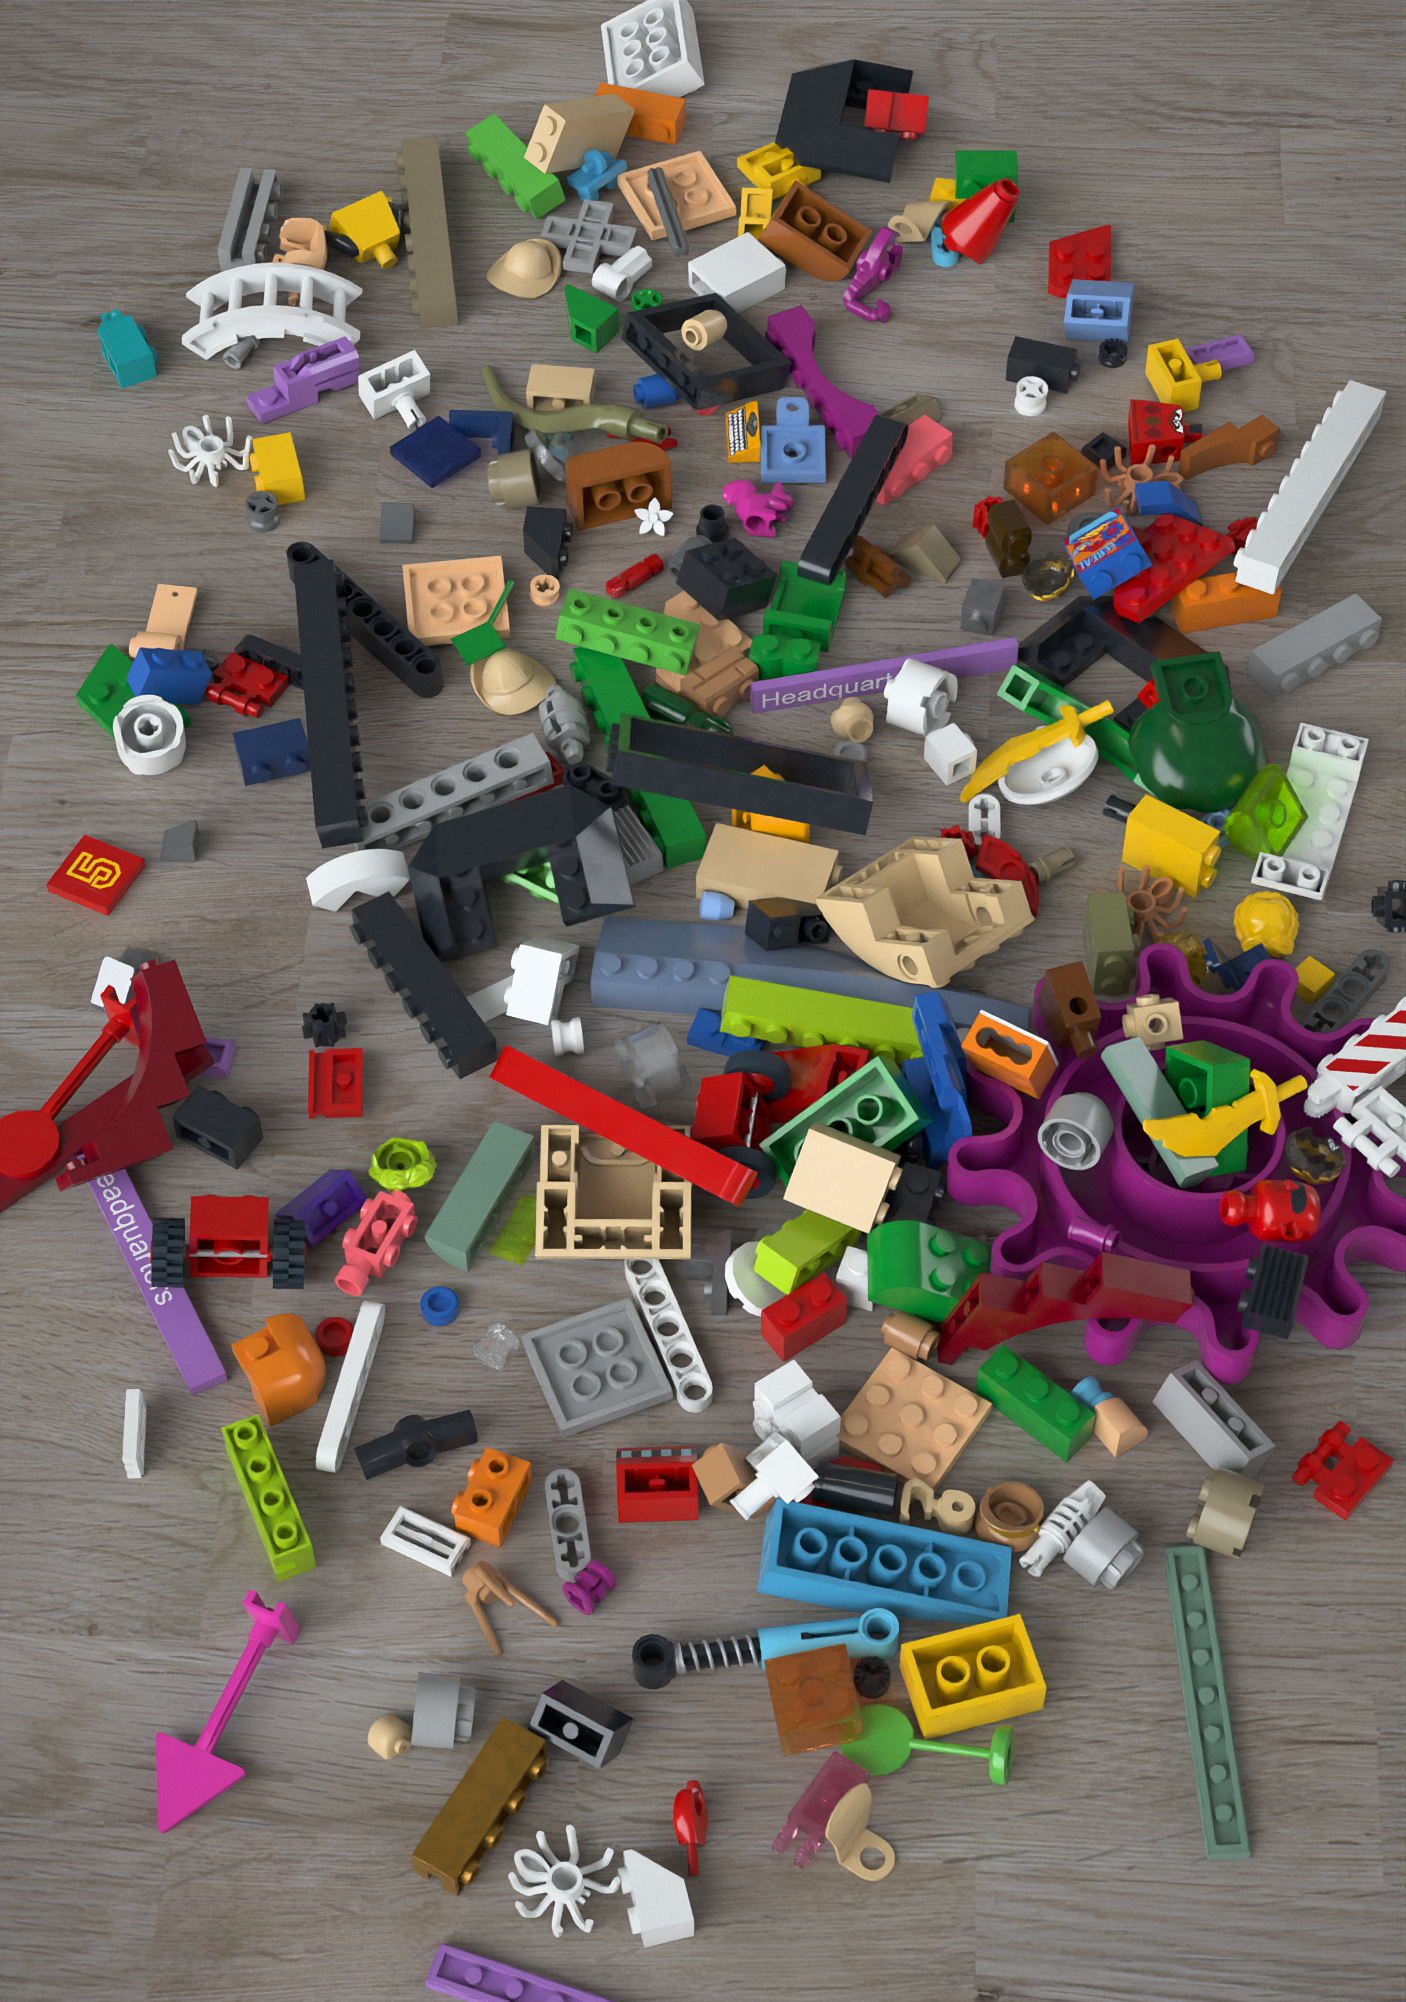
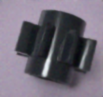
(324, 1025)

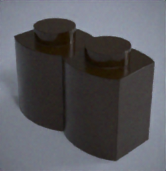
(1008, 538)

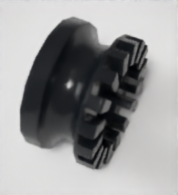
(1110, 347)
(873, 1666)

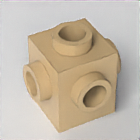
(1165, 1024)

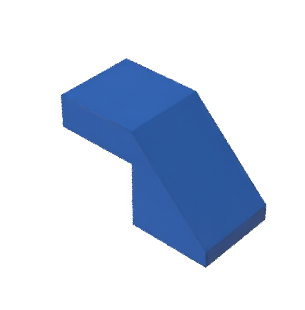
(1165, 498)

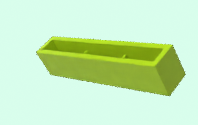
(817, 1019)

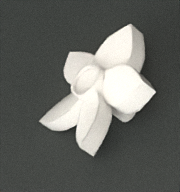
(653, 518)

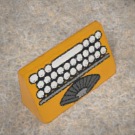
(743, 434)

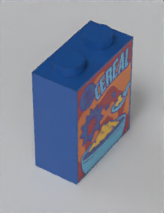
(1106, 552)

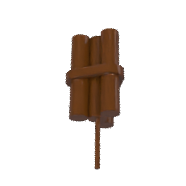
(875, 567)

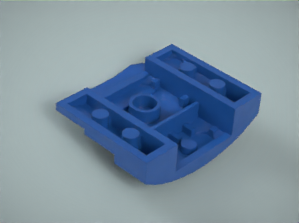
(939, 1078)

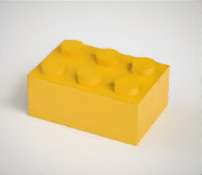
(972, 1676)

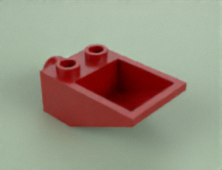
(815, 1074)

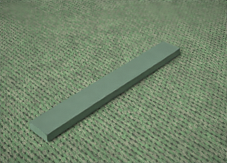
(1206, 1704)

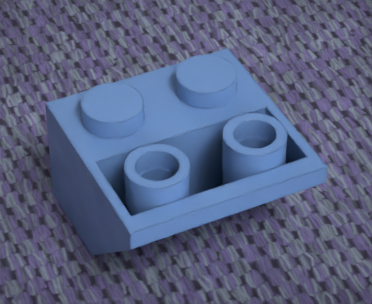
(1098, 310)

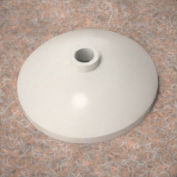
(1050, 773)

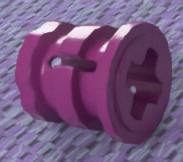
(589, 1587)

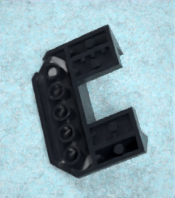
(815, 111)
(1090, 630)
(552, 827)

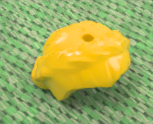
(1267, 920)

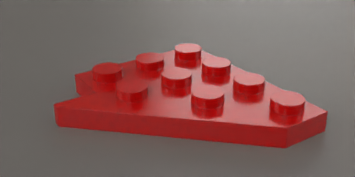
(1178, 556)

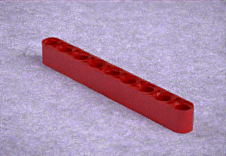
(624, 1126)

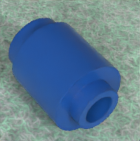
(654, 392)

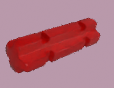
(634, 575)

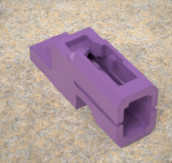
(303, 377)

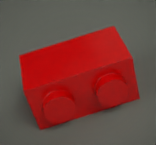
(803, 1316)

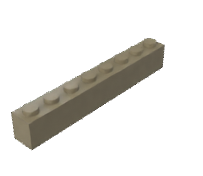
(429, 233)

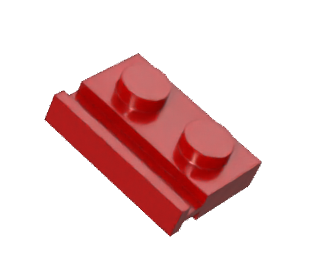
(336, 1083)

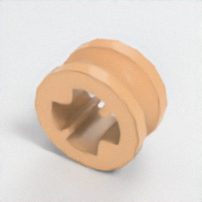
(539, 584)

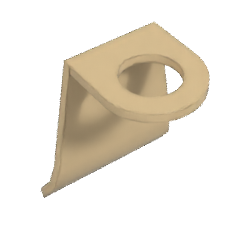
(917, 220)
(850, 1837)

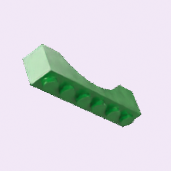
(1043, 698)

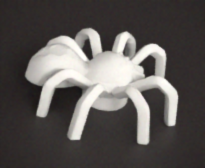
(209, 451)
(562, 1881)

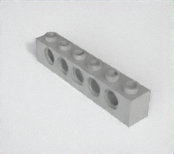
(457, 791)

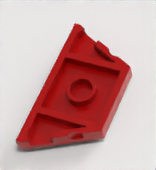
(1079, 258)

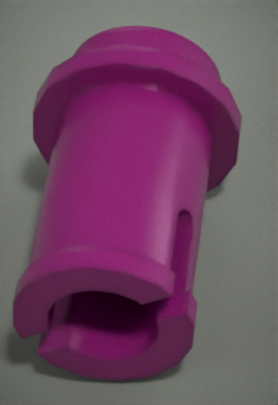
(1095, 1235)

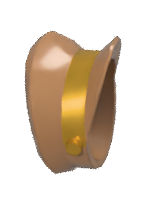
(1010, 1516)

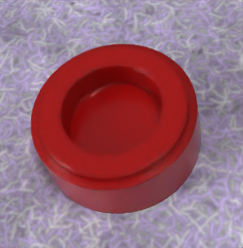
(334, 1336)

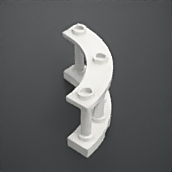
(269, 320)

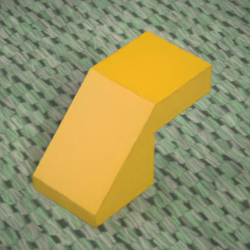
(755, 211)

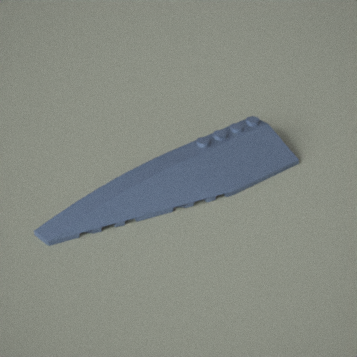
(689, 965)

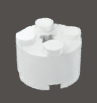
(920, 697)
(151, 753)

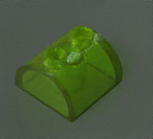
(1266, 815)

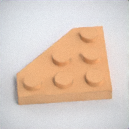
(712, 639)

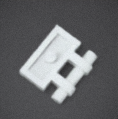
(1386, 1120)

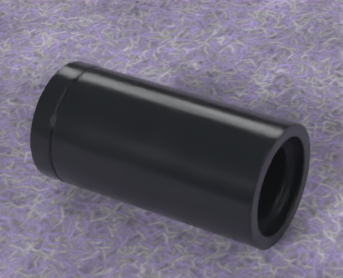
(855, 1487)

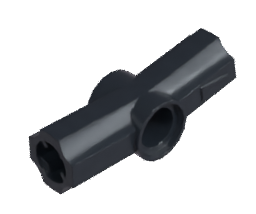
(416, 1442)

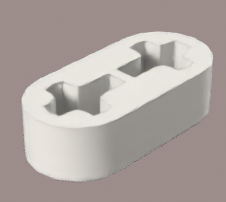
(977, 824)

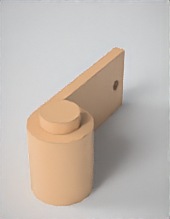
(167, 620)

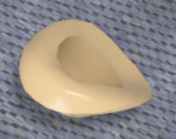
(527, 269)
(510, 682)

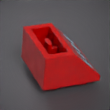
(656, 1484)

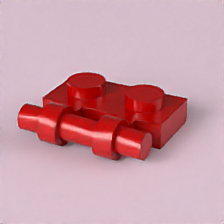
(251, 680)
(1351, 1479)

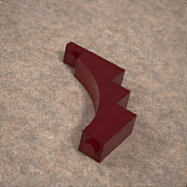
(136, 1129)
(1055, 1294)

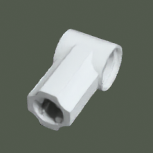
(618, 278)

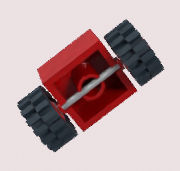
(228, 1241)

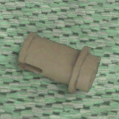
(1051, 864)

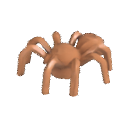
(1136, 474)
(1147, 903)

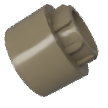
(515, 480)

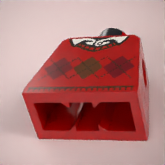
(1159, 426)

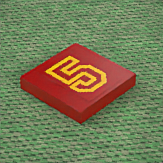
(96, 875)

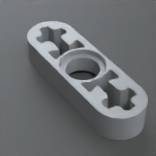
(575, 1510)

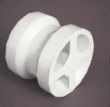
(1031, 396)
(567, 1036)

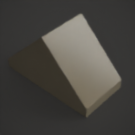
(927, 554)

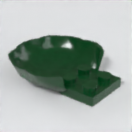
(1199, 739)

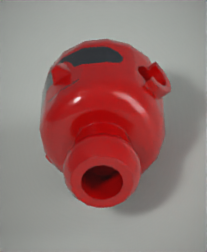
(1274, 1210)

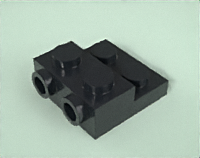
(915, 1195)

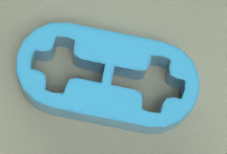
(939, 257)

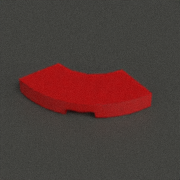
(1005, 863)

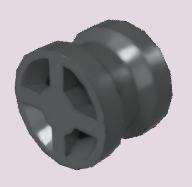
(262, 511)

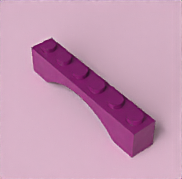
(846, 417)

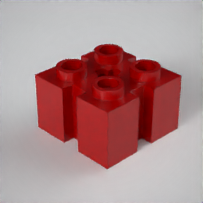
(897, 113)

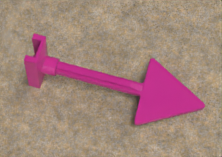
(190, 1774)

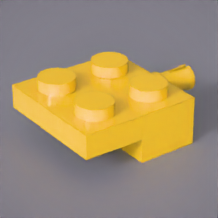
(775, 169)

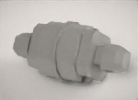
(564, 724)

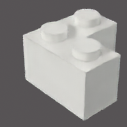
(539, 978)

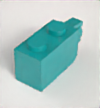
(126, 349)

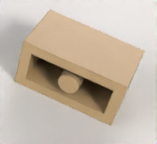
(559, 387)

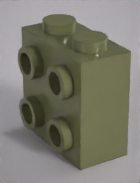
(1110, 943)

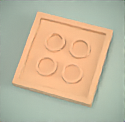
(694, 189)
(453, 598)
(911, 1420)

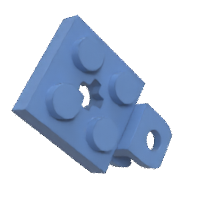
(793, 434)

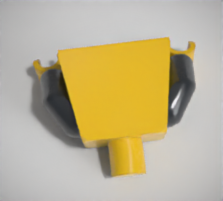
(367, 230)

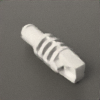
(1063, 1526)

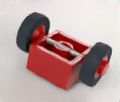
(735, 1114)

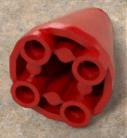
(980, 220)

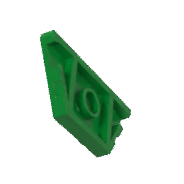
(108, 690)

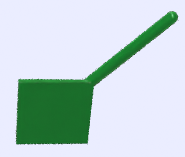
(483, 639)

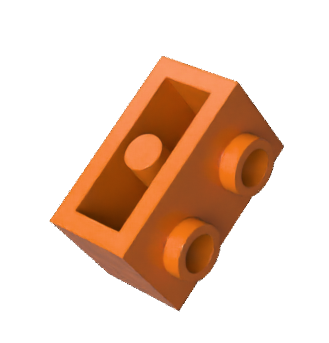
(492, 1496)

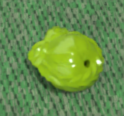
(404, 1152)

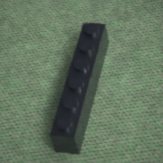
(424, 986)

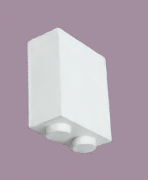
(738, 272)

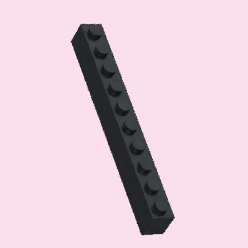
(329, 704)

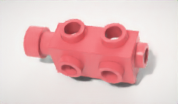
(373, 1247)

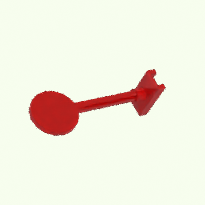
(30, 1137)

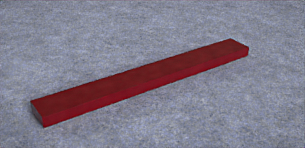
(87, 1124)

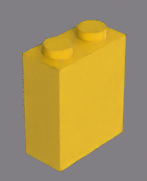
(1171, 845)

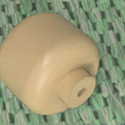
(390, 1736)

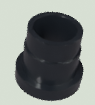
(712, 523)

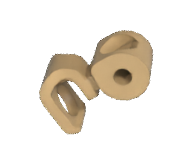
(953, 1510)

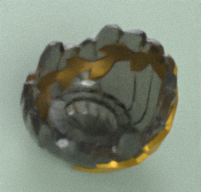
(1048, 577)
(1312, 1157)

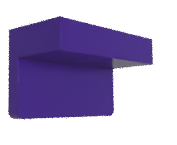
(325, 1204)

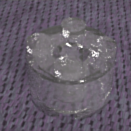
(652, 1065)

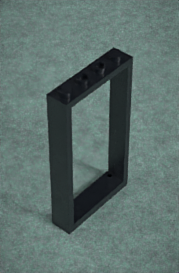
(718, 771)

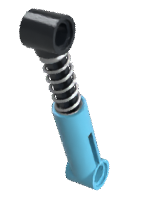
(768, 1644)

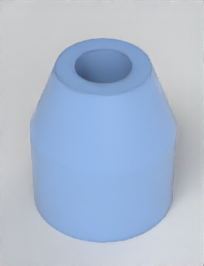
(715, 906)

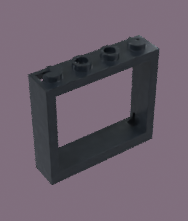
(645, 336)

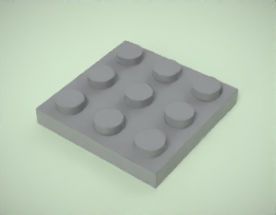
(596, 1367)

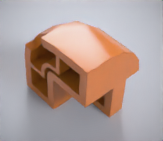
(282, 1367)

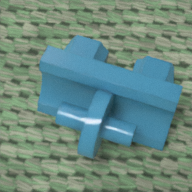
(597, 172)

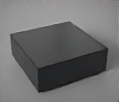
(1102, 448)

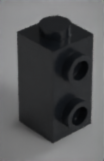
(1043, 360)

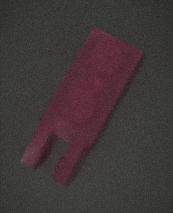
(817, 1804)

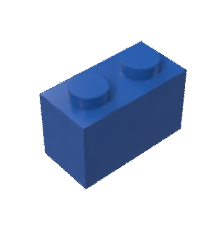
(170, 674)

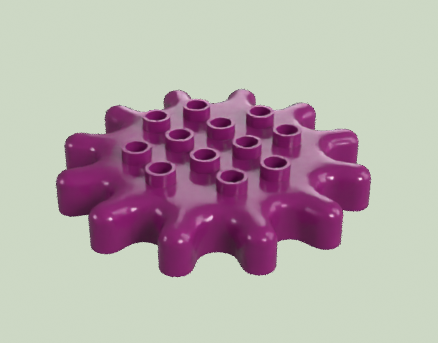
(1143, 1200)

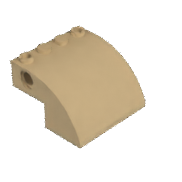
(924, 912)
(608, 1201)

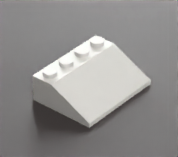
(654, 48)

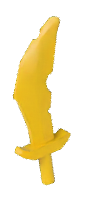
(1031, 743)
(1207, 1136)

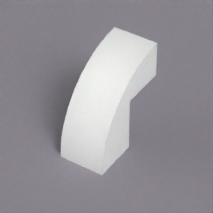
(362, 871)

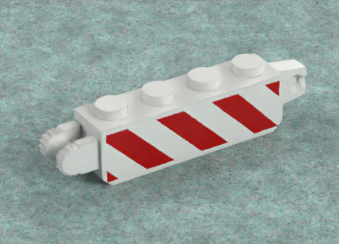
(1361, 1065)

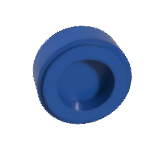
(439, 1306)

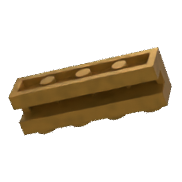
(481, 1806)

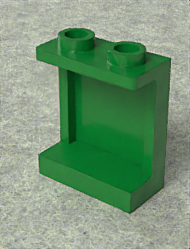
(804, 607)

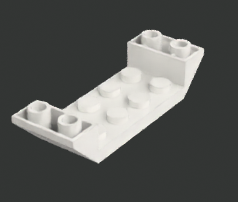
(1325, 778)

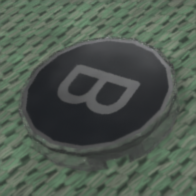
(550, 462)

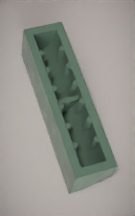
(1153, 1099)
(481, 1195)

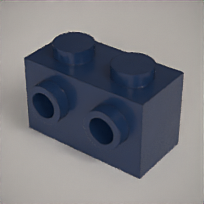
(272, 751)

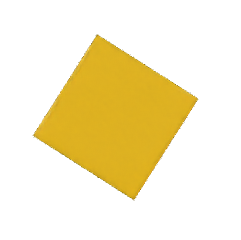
(1313, 980)

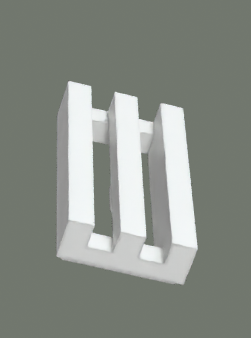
(134, 1433)
(419, 1554)

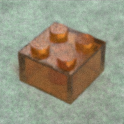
(1050, 478)
(814, 1699)

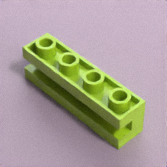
(268, 1498)

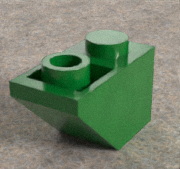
(590, 319)

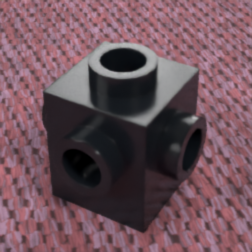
(1382, 906)

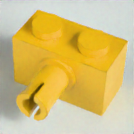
(1175, 376)

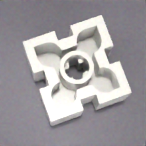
(795, 1411)

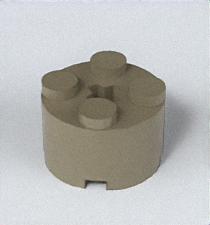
(1227, 1512)

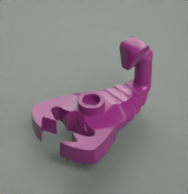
(874, 268)

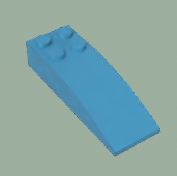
(877, 1563)

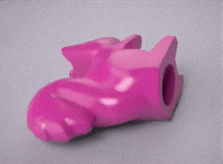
(758, 509)

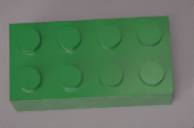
(868, 1105)

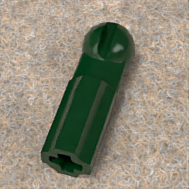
(675, 709)

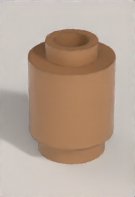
(910, 1335)

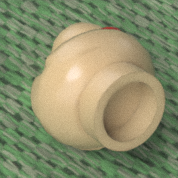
(853, 720)

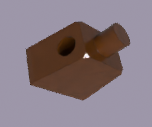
(1070, 1008)

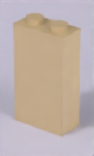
(576, 126)
(763, 866)

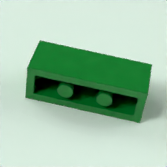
(1035, 1403)

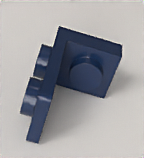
(486, 424)
(1237, 970)

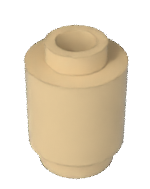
(704, 329)

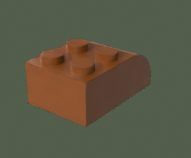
(814, 234)
(615, 481)

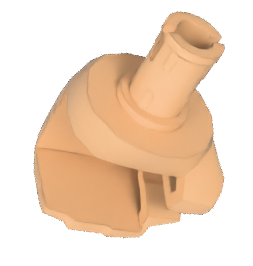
(304, 244)

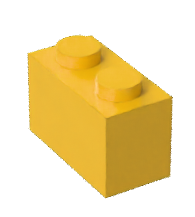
(277, 468)

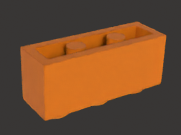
(655, 115)
(1220, 603)

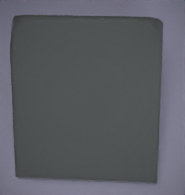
(397, 522)
(181, 843)

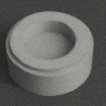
(851, 750)

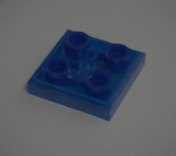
(435, 451)

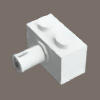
(396, 387)
(779, 1474)

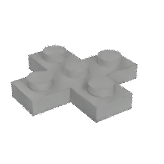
(589, 236)

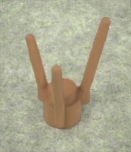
(488, 1586)

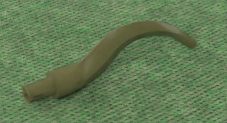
(611, 418)

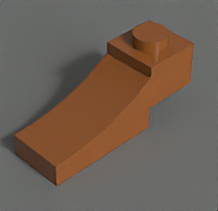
(1230, 446)

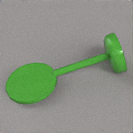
(891, 1741)

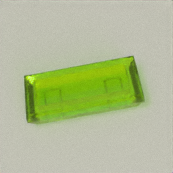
(518, 1232)

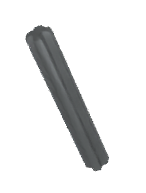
(668, 212)

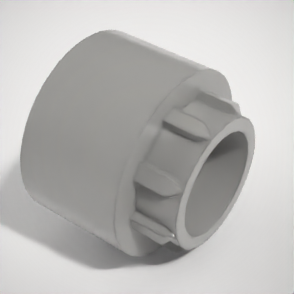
(1076, 1131)
(1105, 1550)
(442, 1711)

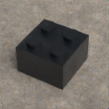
(726, 578)

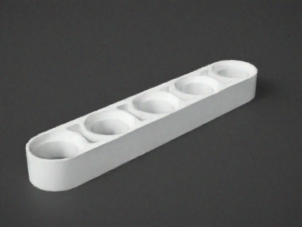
(670, 1345)
(350, 1387)

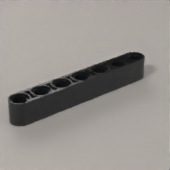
(852, 500)
(380, 631)

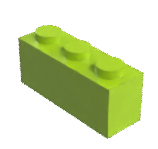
(802, 1250)

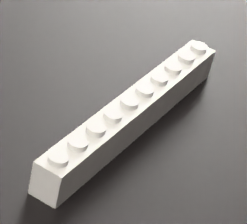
(1309, 487)

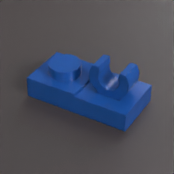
(706, 1035)

